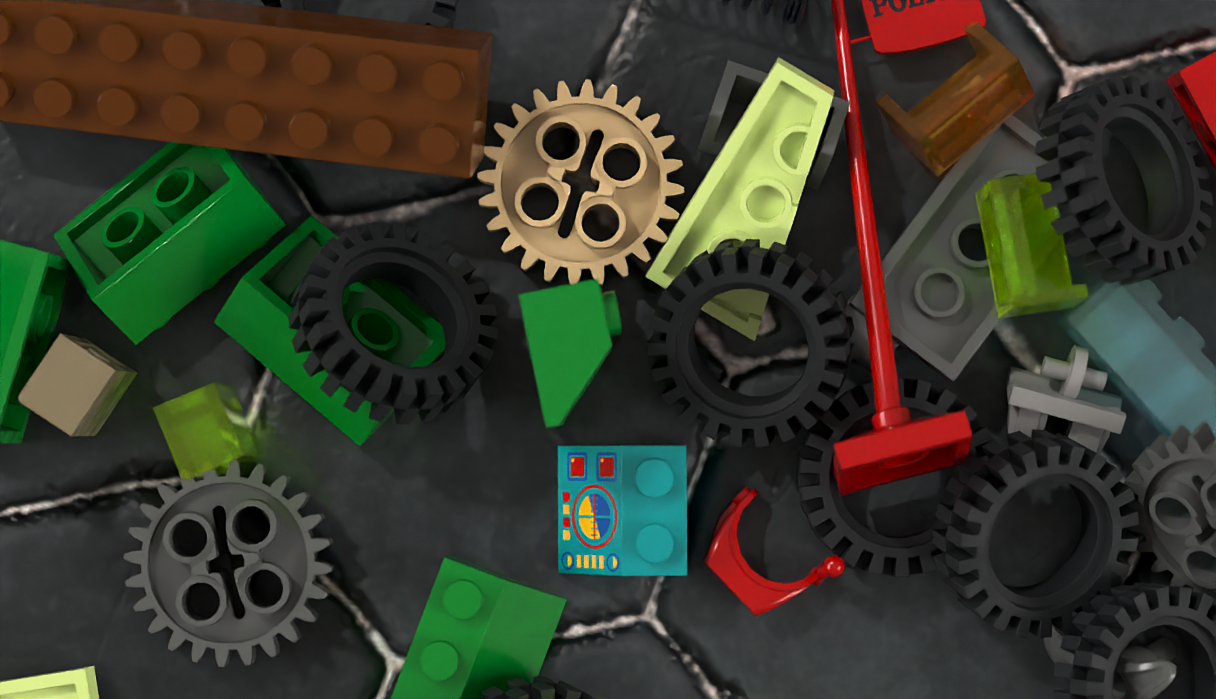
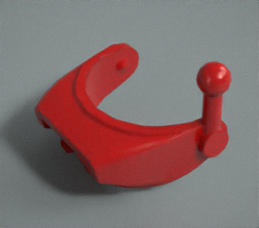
(731, 568)

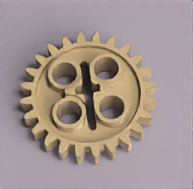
(526, 166)

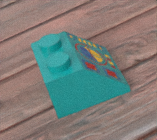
(622, 510)

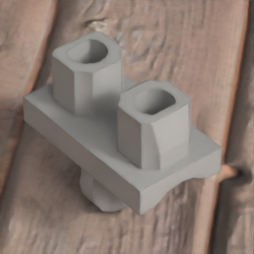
(1068, 392)

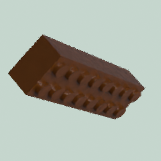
(250, 80)

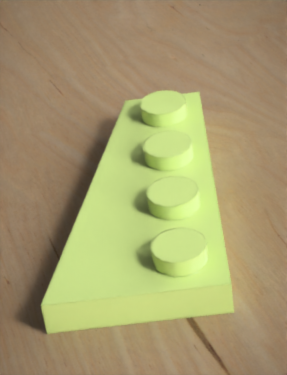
(751, 187)

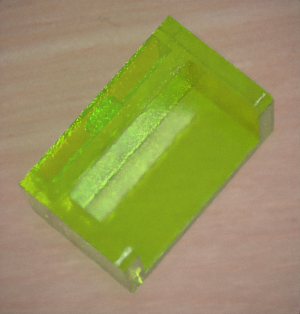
(1023, 250)
(206, 430)

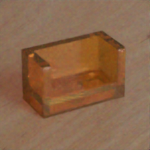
(963, 106)

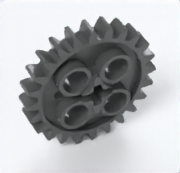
(1177, 505)
(171, 572)

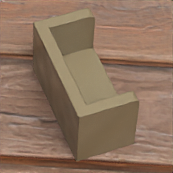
(76, 386)

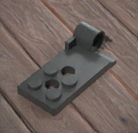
(934, 294)

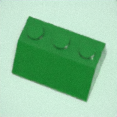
(167, 235)
(30, 305)
(374, 311)
(568, 342)
(477, 634)

